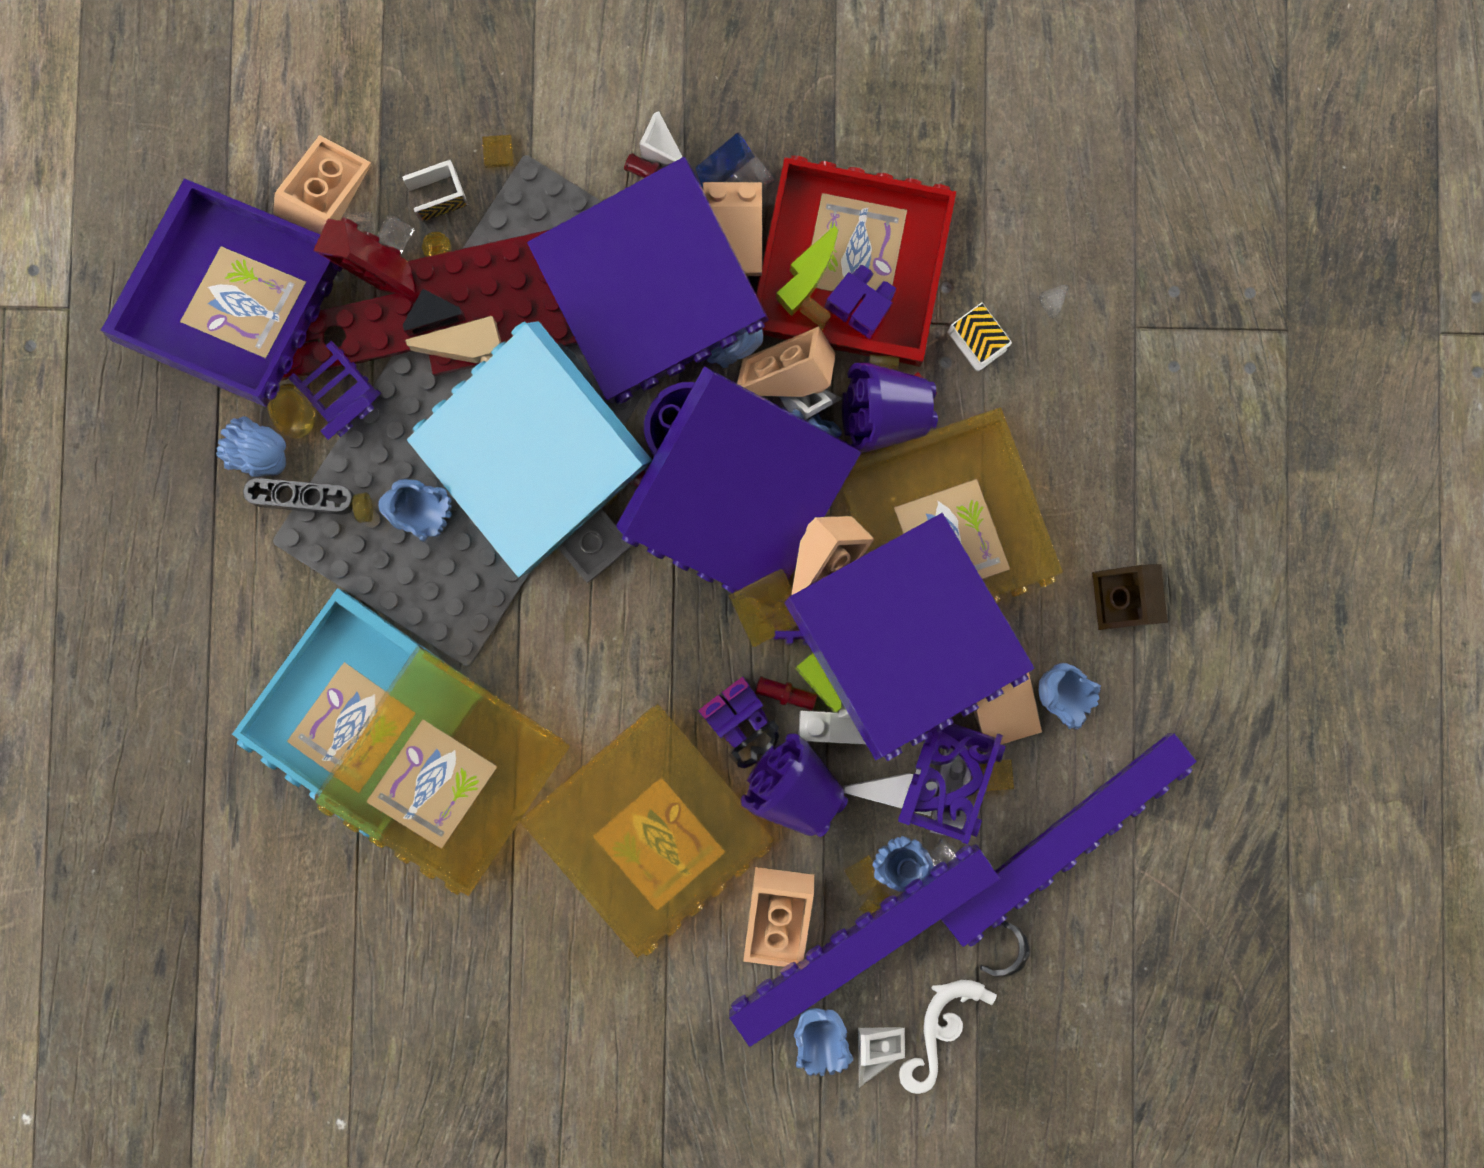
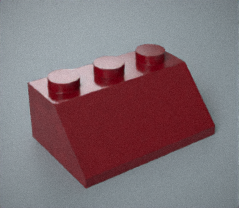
(365, 257)

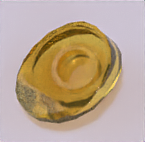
(292, 412)

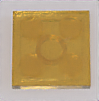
(763, 607)

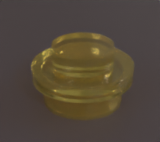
(435, 243)

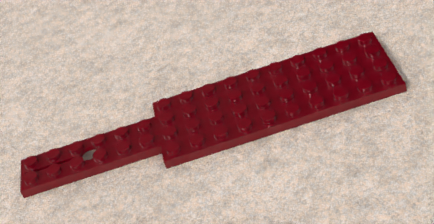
(481, 280)

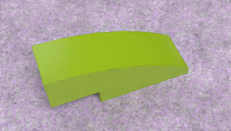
(808, 272)

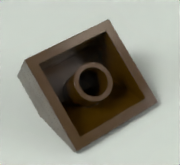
(1130, 596)

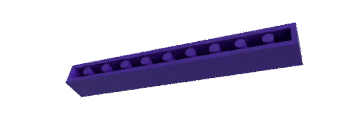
(1070, 836)
(863, 944)

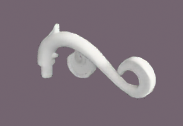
(945, 993)

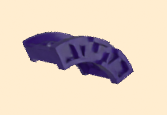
(923, 800)

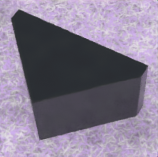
(431, 313)

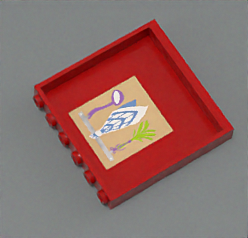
(882, 224)

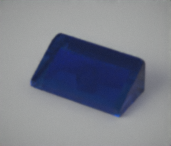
(725, 160)

